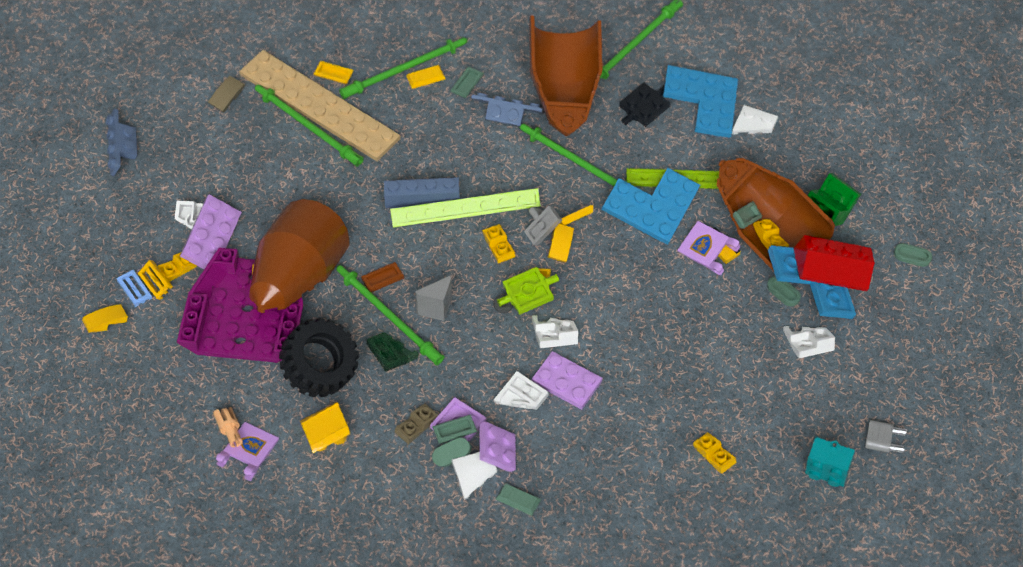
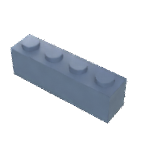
(420, 191)

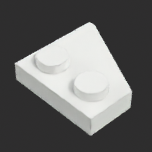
(521, 393)

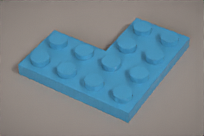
(711, 92)
(656, 213)
(829, 299)

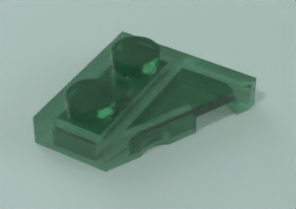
(390, 352)

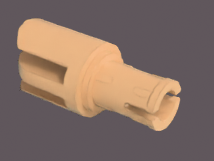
(228, 425)

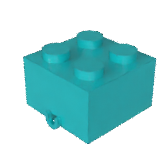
(829, 462)

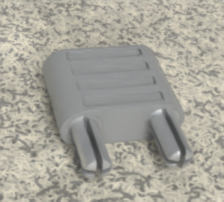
(880, 437)

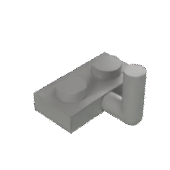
(543, 224)

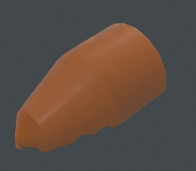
(565, 73)
(776, 199)
(296, 254)

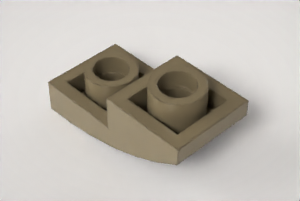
(226, 93)
(417, 423)

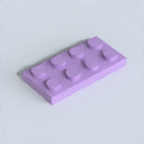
(210, 231)

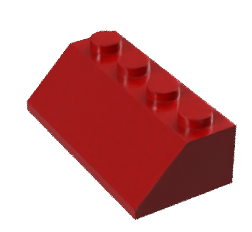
(834, 262)

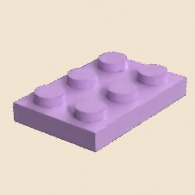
(567, 380)

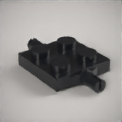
(644, 105)

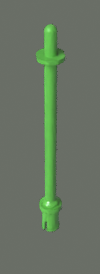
(667, 12)
(358, 86)
(536, 135)
(346, 152)
(426, 348)

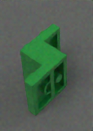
(835, 198)

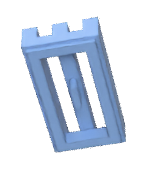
(141, 299)

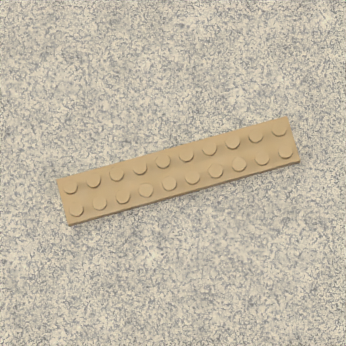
(321, 105)

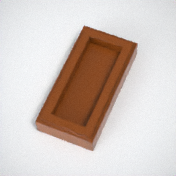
(382, 277)

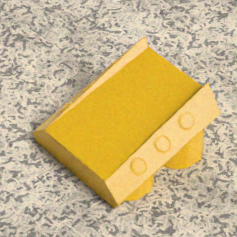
(325, 428)

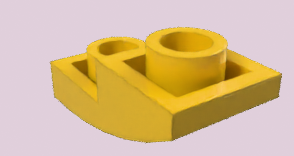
(769, 233)
(498, 243)
(560, 243)
(176, 267)
(103, 317)
(713, 452)

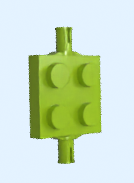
(528, 290)

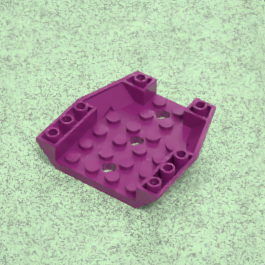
(216, 318)

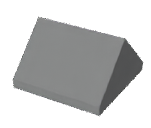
(434, 299)

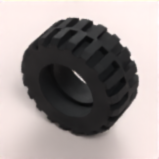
(329, 336)

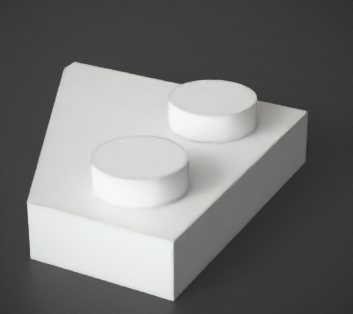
(754, 121)

